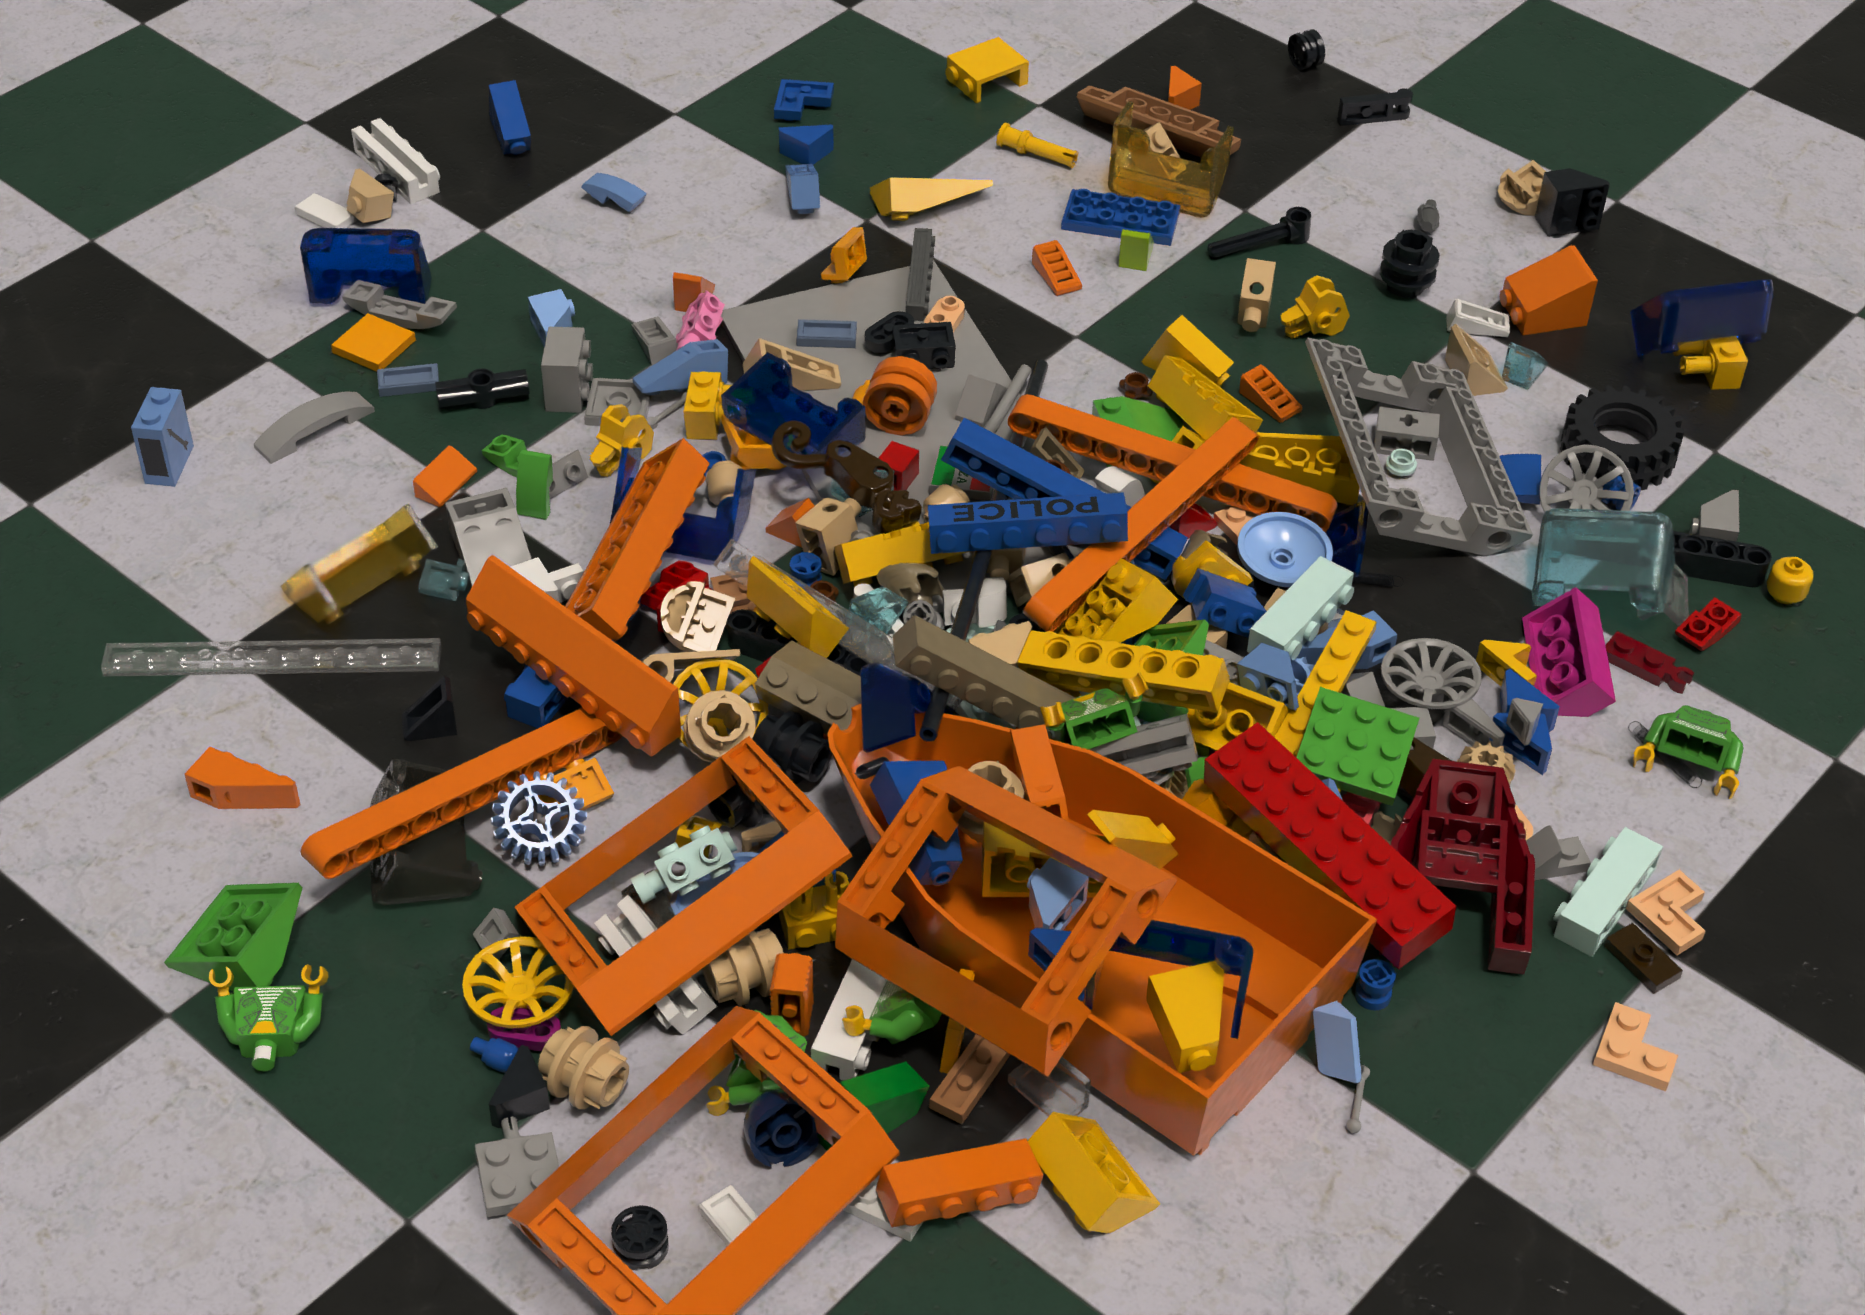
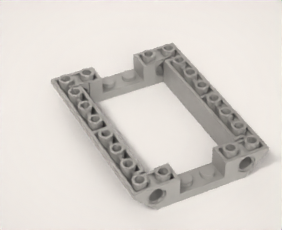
(1493, 510)

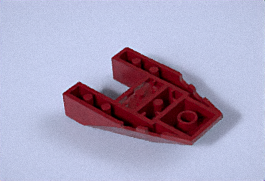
(1469, 837)

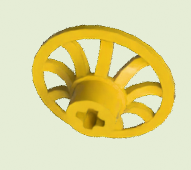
(724, 665)
(517, 988)

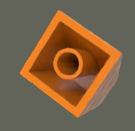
(1550, 293)

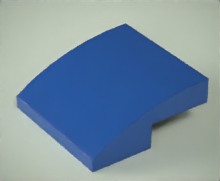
(1524, 475)

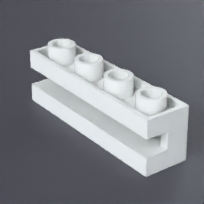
(394, 156)
(684, 1004)
(833, 1044)

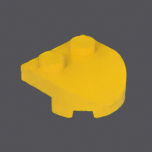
(1209, 559)

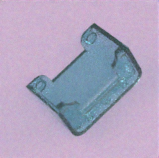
(1605, 553)

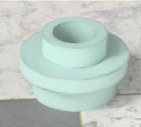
(1401, 462)

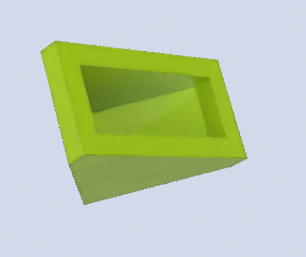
(1135, 250)

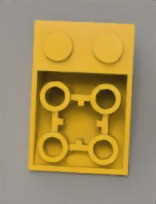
(1121, 605)

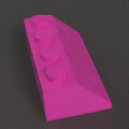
(1570, 654)

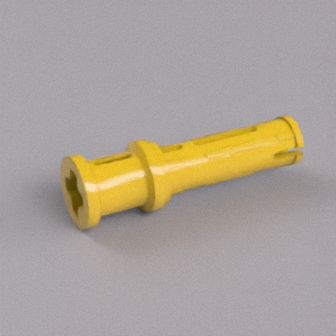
(1025, 142)

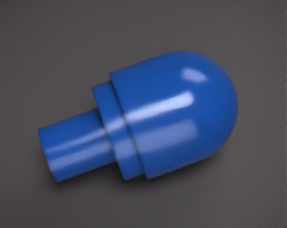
(495, 1053)

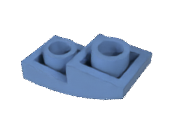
(607, 187)

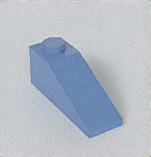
(803, 187)

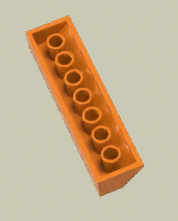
(637, 539)
(574, 657)

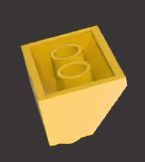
(792, 609)
(1237, 713)
(1090, 1173)

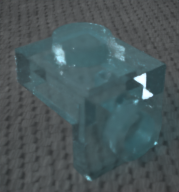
(443, 579)

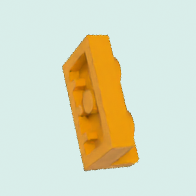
(846, 256)
(588, 780)

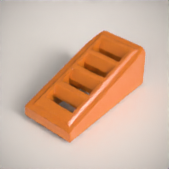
(1054, 266)
(1260, 379)

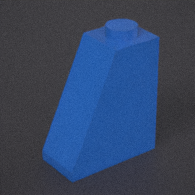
(509, 118)

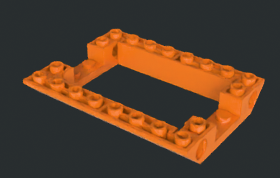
(710, 923)
(1052, 1012)
(774, 1237)

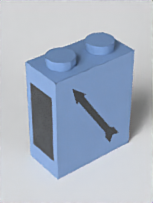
(162, 436)

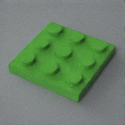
(1357, 745)

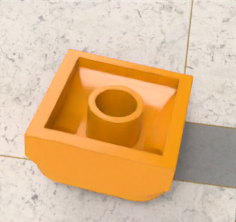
(749, 450)

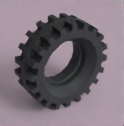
(1633, 411)

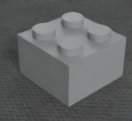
(566, 369)

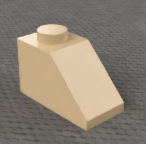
(368, 198)

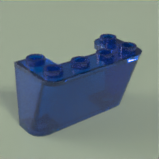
(371, 255)
(766, 399)

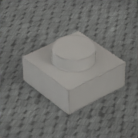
(493, 929)

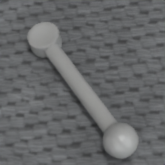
(653, 421)
(1353, 1124)

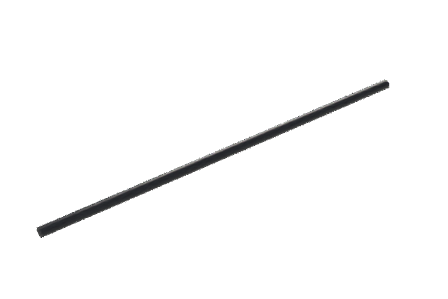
(975, 579)

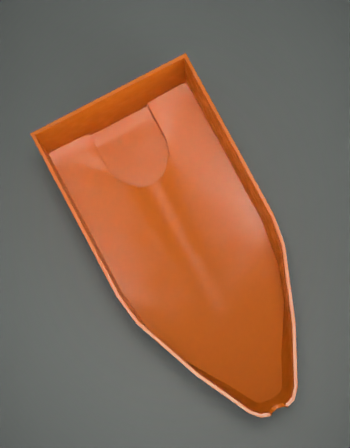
(1301, 932)

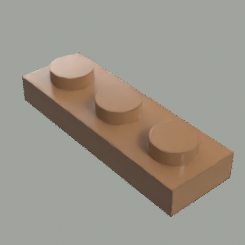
(968, 1079)

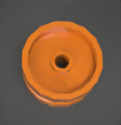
(900, 395)

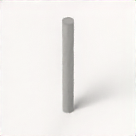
(1008, 398)

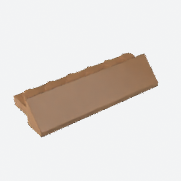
(1184, 127)

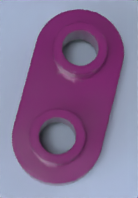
(524, 1036)

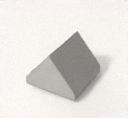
(1524, 718)

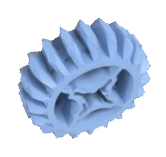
(552, 812)

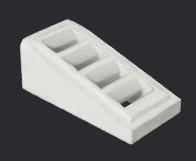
(1477, 319)

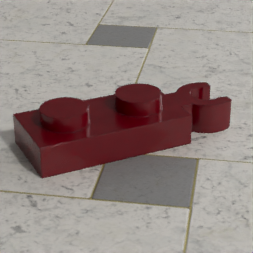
(1647, 662)

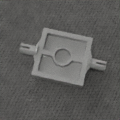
(513, 1167)

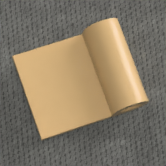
(666, 663)

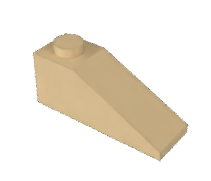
(806, 370)

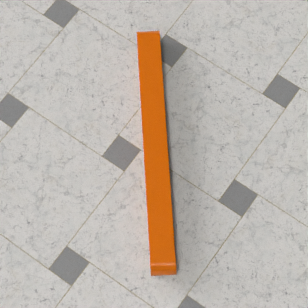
(1158, 457)
(1146, 521)
(453, 793)

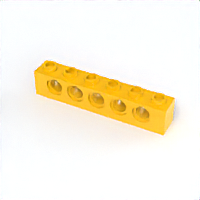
(1094, 664)

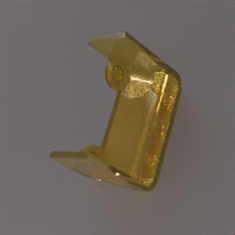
(1161, 177)
(360, 566)

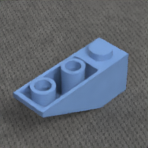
(675, 369)
(1379, 644)

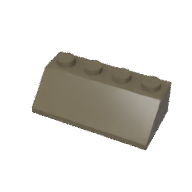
(810, 686)

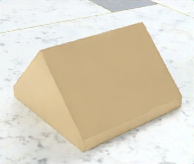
(1475, 362)

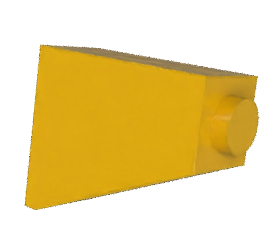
(1187, 342)
(1188, 1013)

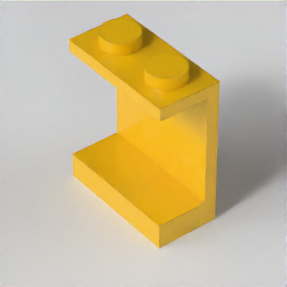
(984, 63)

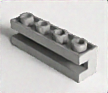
(1154, 747)

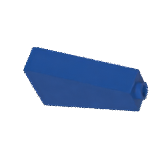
(892, 786)

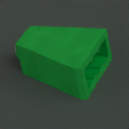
(890, 1095)

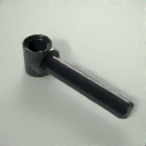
(1292, 227)

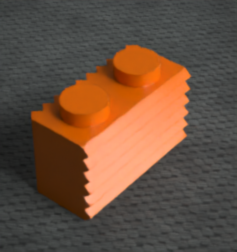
(793, 990)

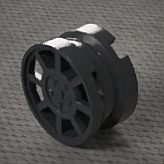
(1307, 48)
(640, 1239)

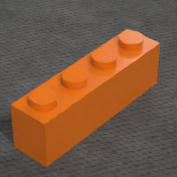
(959, 1182)

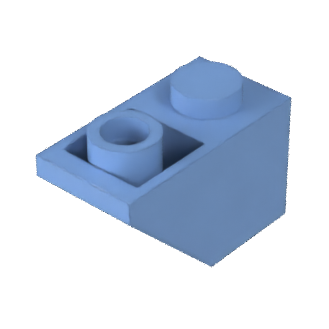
(1269, 674)

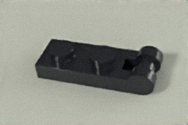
(1374, 108)

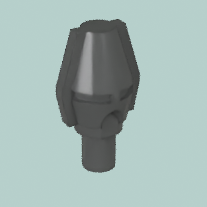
(1428, 216)

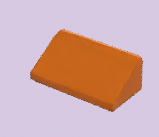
(443, 477)

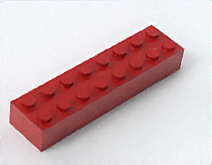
(1328, 842)

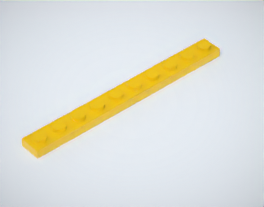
(1329, 672)

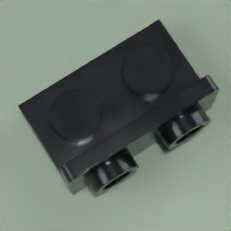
(927, 343)

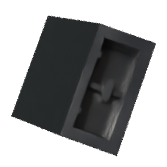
(1570, 202)

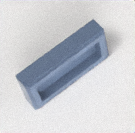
(826, 333)
(407, 379)

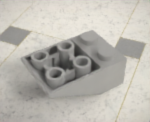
(486, 527)

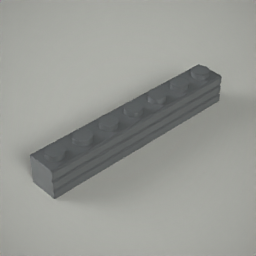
(920, 273)

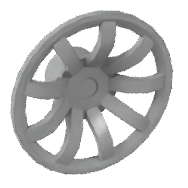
(1585, 490)
(1430, 683)

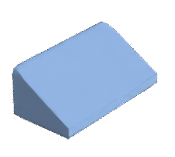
(1337, 1042)

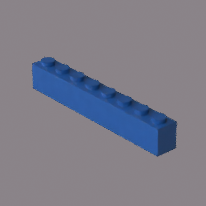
(1028, 476)

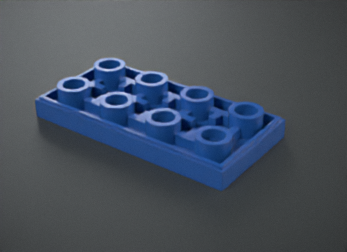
(1111, 213)

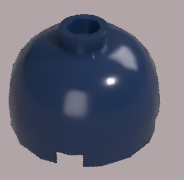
(779, 1129)

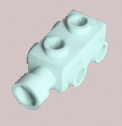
(694, 860)

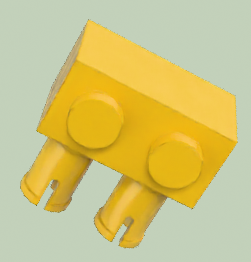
(1719, 359)
(704, 405)
(813, 914)

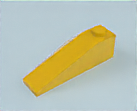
(912, 195)
(1136, 836)

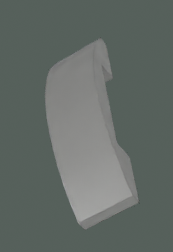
(370, 299)
(306, 419)

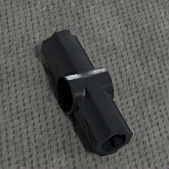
(482, 388)

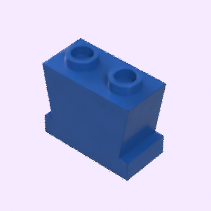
(1223, 602)

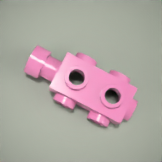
(701, 320)

